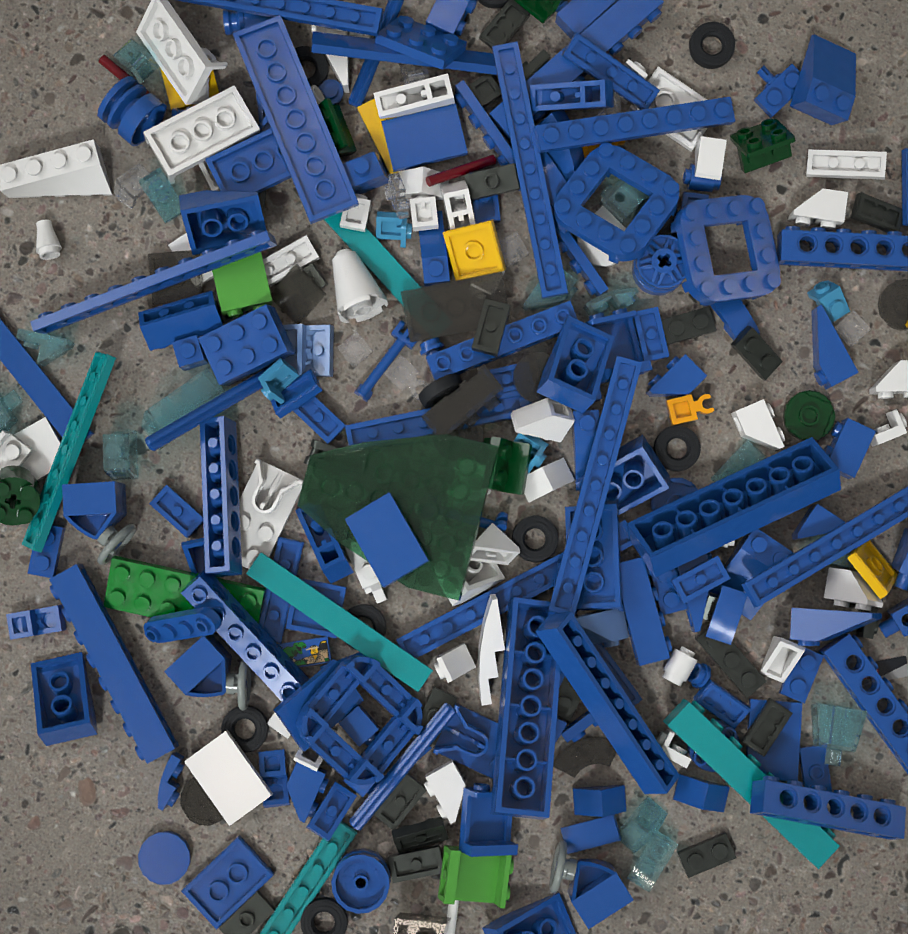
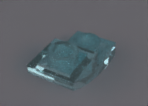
(621, 297)
(743, 457)
(652, 861)

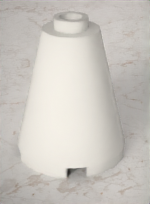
(355, 288)

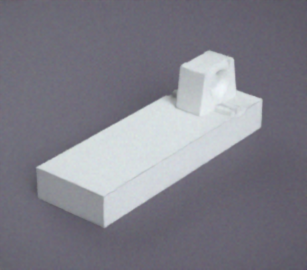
(846, 164)

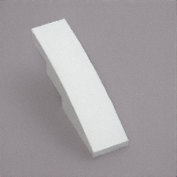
(490, 642)

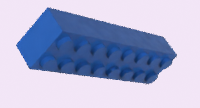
(734, 506)
(526, 716)

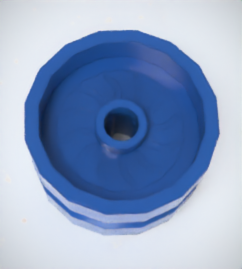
(353, 894)

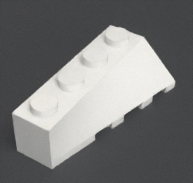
(57, 173)

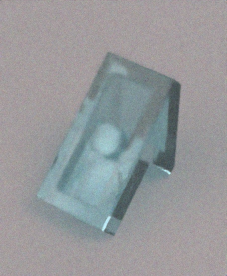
(161, 194)
(50, 346)

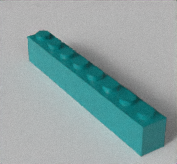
(740, 771)

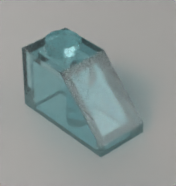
(535, 299)

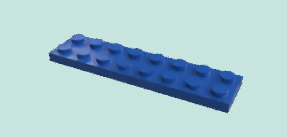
(295, 119)

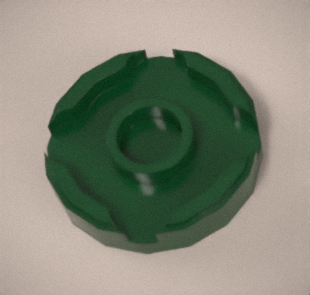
(808, 415)

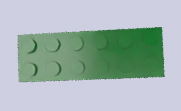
(157, 589)

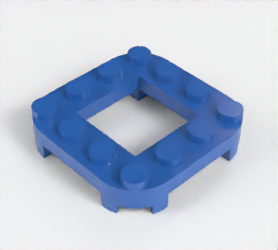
(600, 233)
(695, 254)
(388, 743)

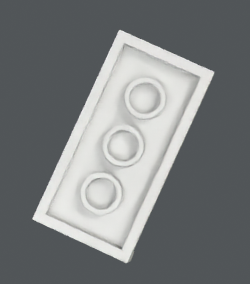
(177, 52)
(201, 132)
(265, 509)

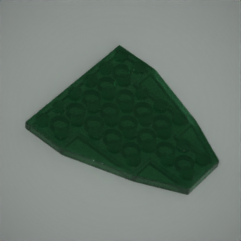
(434, 484)

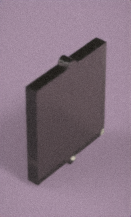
(297, 294)

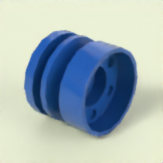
(131, 110)
(650, 275)

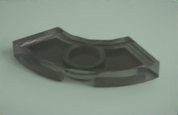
(584, 753)

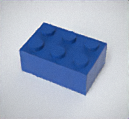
(246, 345)

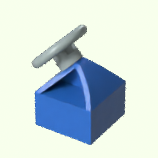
(95, 512)
(206, 672)
(593, 887)

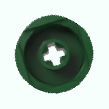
(26, 503)

